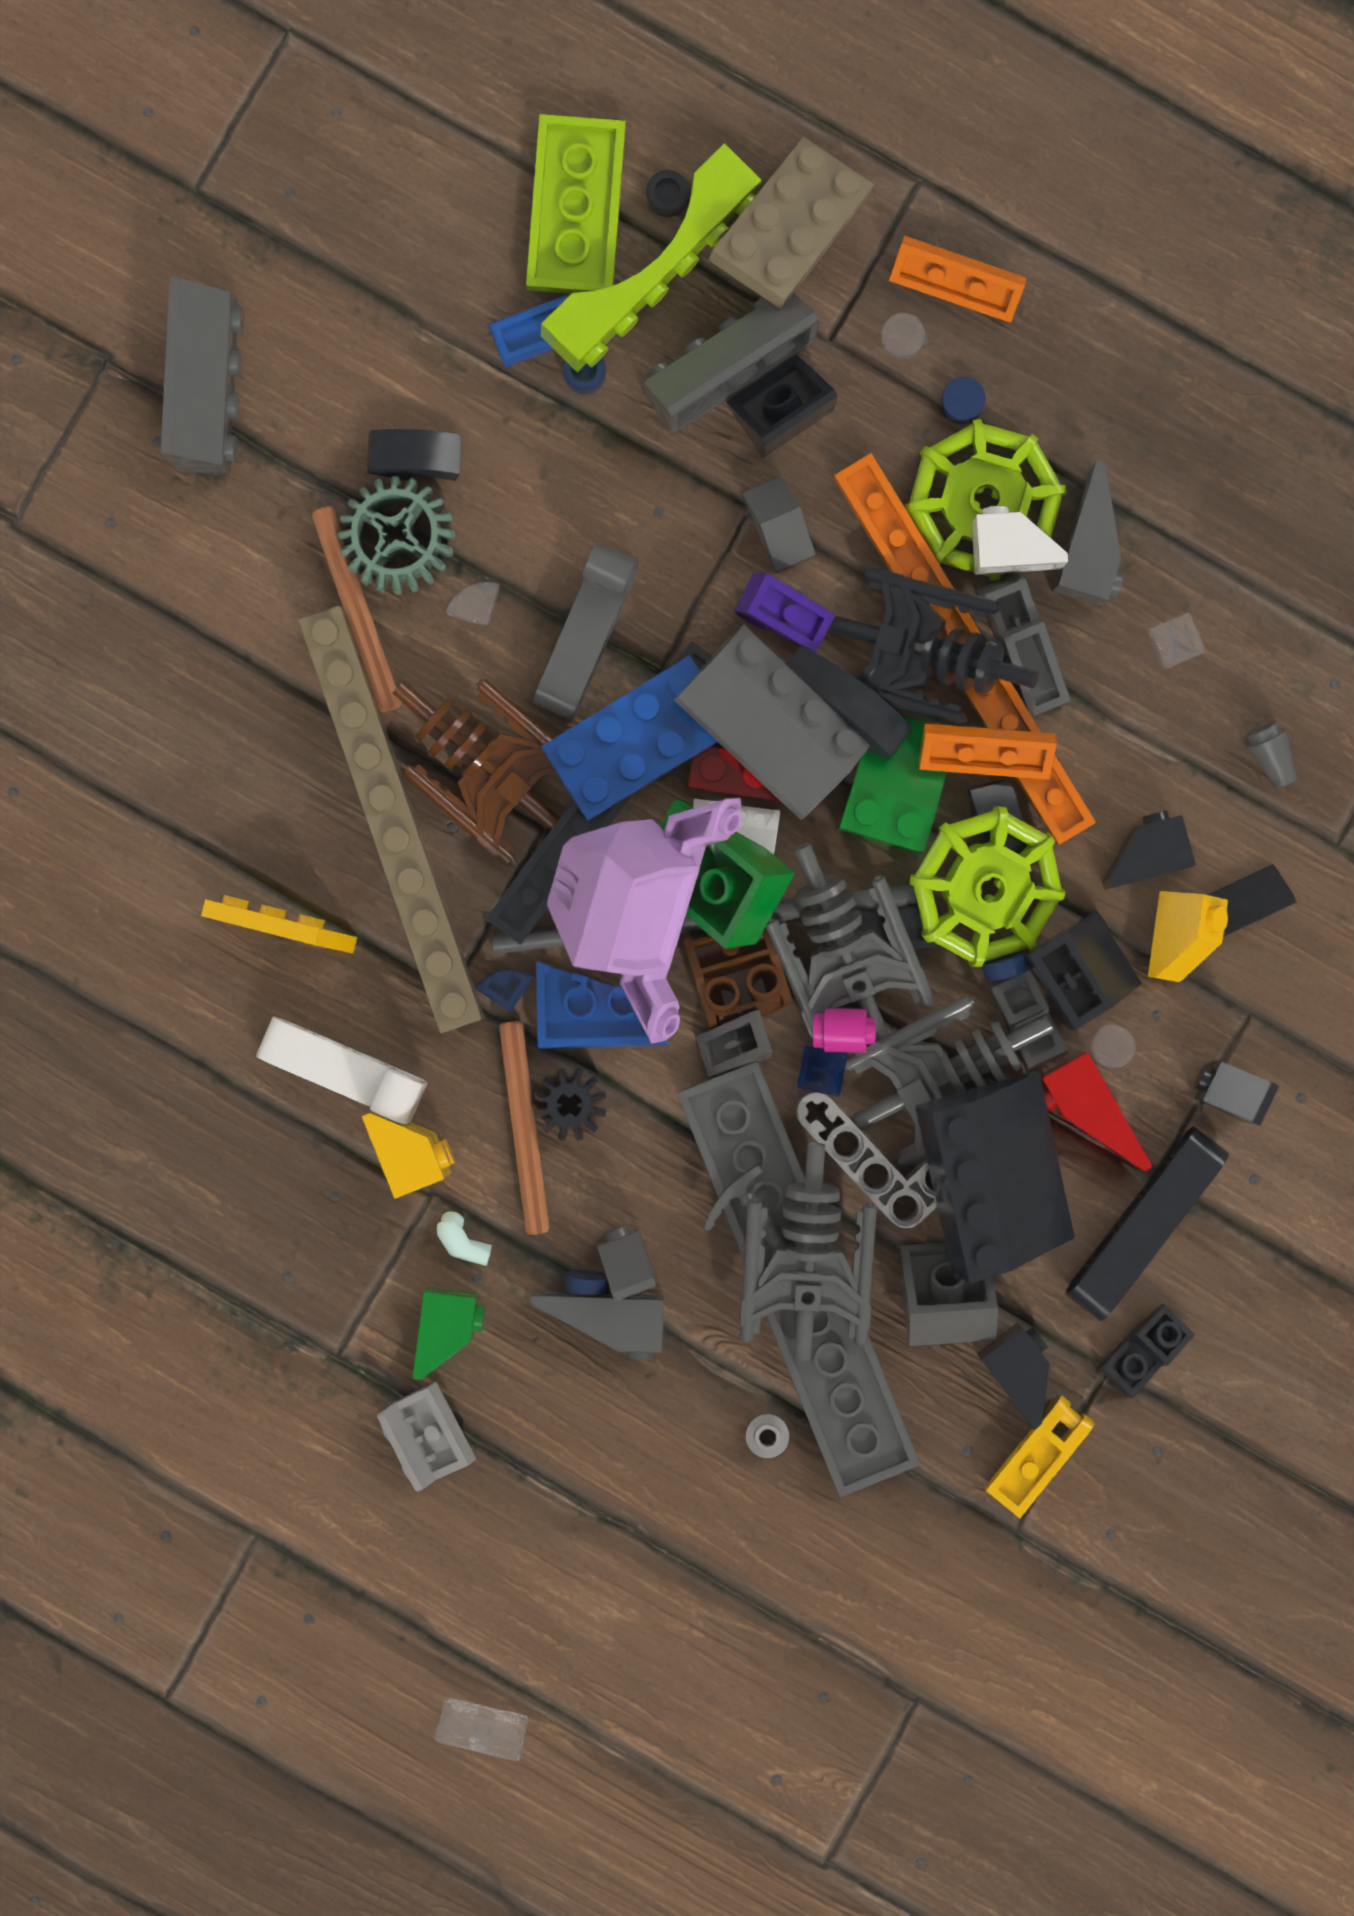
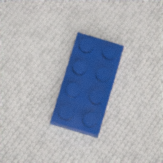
(628, 743)

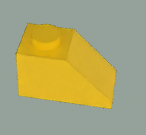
(1185, 933)

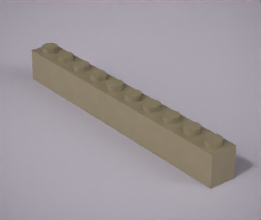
(392, 820)

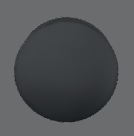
(667, 193)

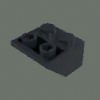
(1082, 971)

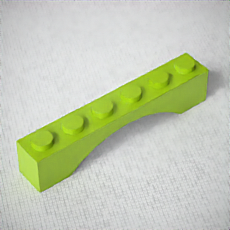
(592, 318)

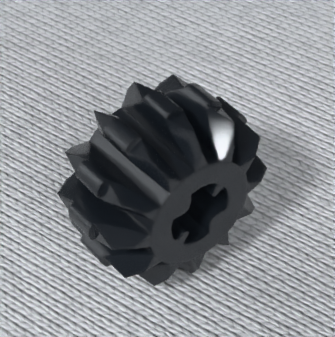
(569, 1090)

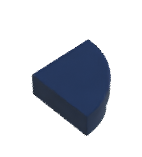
(505, 987)

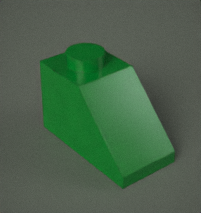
(445, 1327)

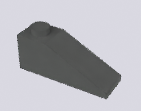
(1092, 545)
(625, 1325)

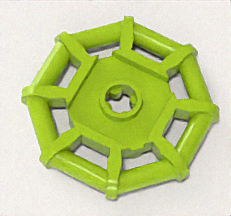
(971, 478)
(980, 864)

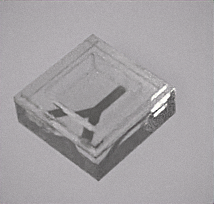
(1176, 641)

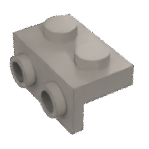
(425, 1436)

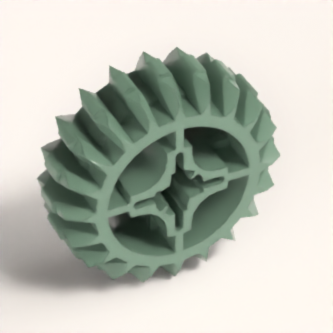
(406, 518)

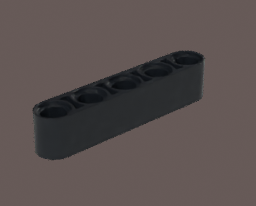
(1147, 1223)

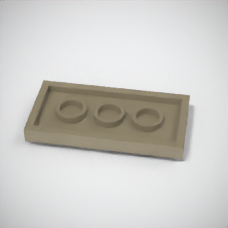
(791, 222)

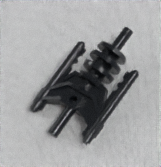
(916, 646)

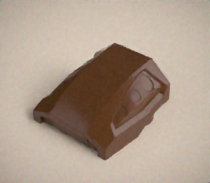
(737, 978)

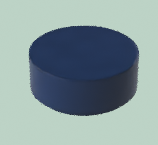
(585, 380)
(963, 399)
(1004, 967)
(586, 1283)

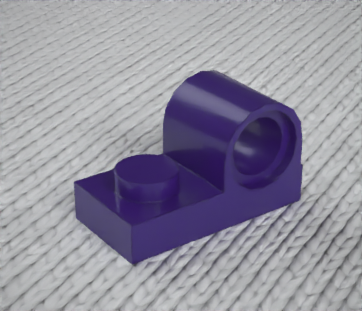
(783, 610)

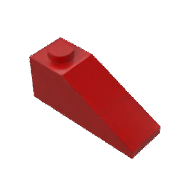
(1086, 1102)

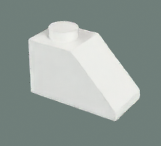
(1012, 544)

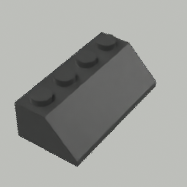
(729, 360)
(200, 378)
(772, 722)

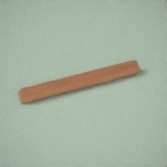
(356, 610)
(524, 1127)

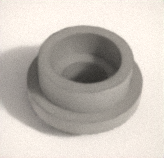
(764, 1422)

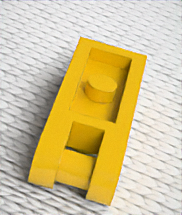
(1038, 1457)

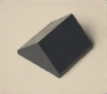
(782, 404)

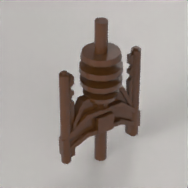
(496, 772)

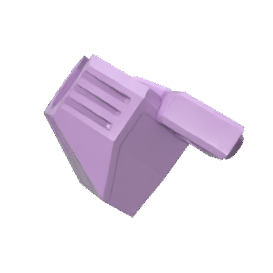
(625, 900)

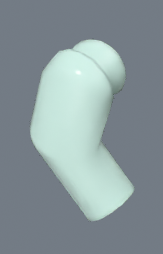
(457, 1242)

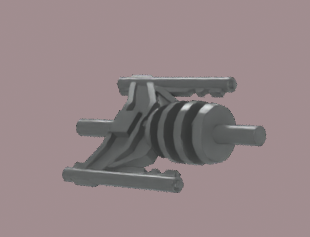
(849, 961)
(928, 1073)
(808, 1272)

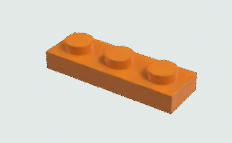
(957, 279)
(987, 751)

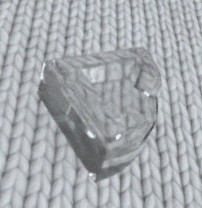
(475, 603)

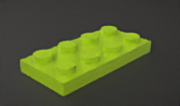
(575, 204)

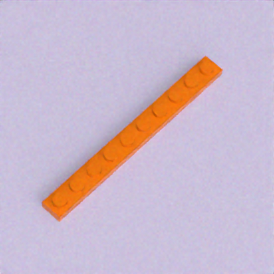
(1002, 708)

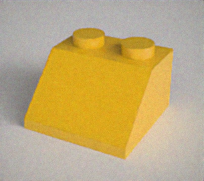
(408, 1154)

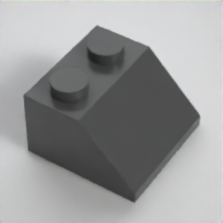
(940, 1303)

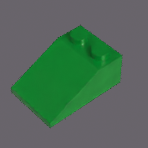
(892, 798)
(735, 887)

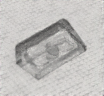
(481, 1729)

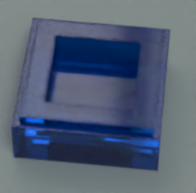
(822, 1071)

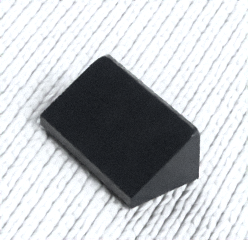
(1254, 898)

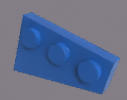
(584, 1013)

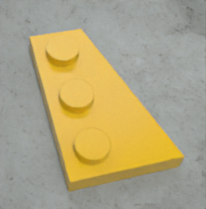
(273, 921)

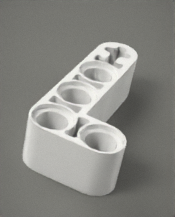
(342, 1069)

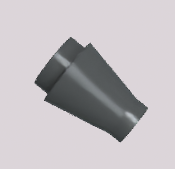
(1273, 753)

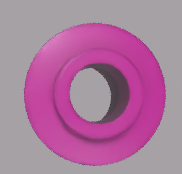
(843, 1030)

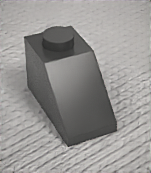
(626, 1262)

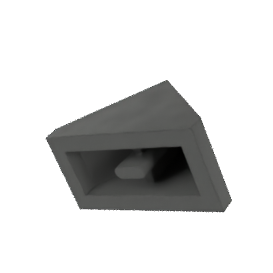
(779, 523)
(735, 1044)

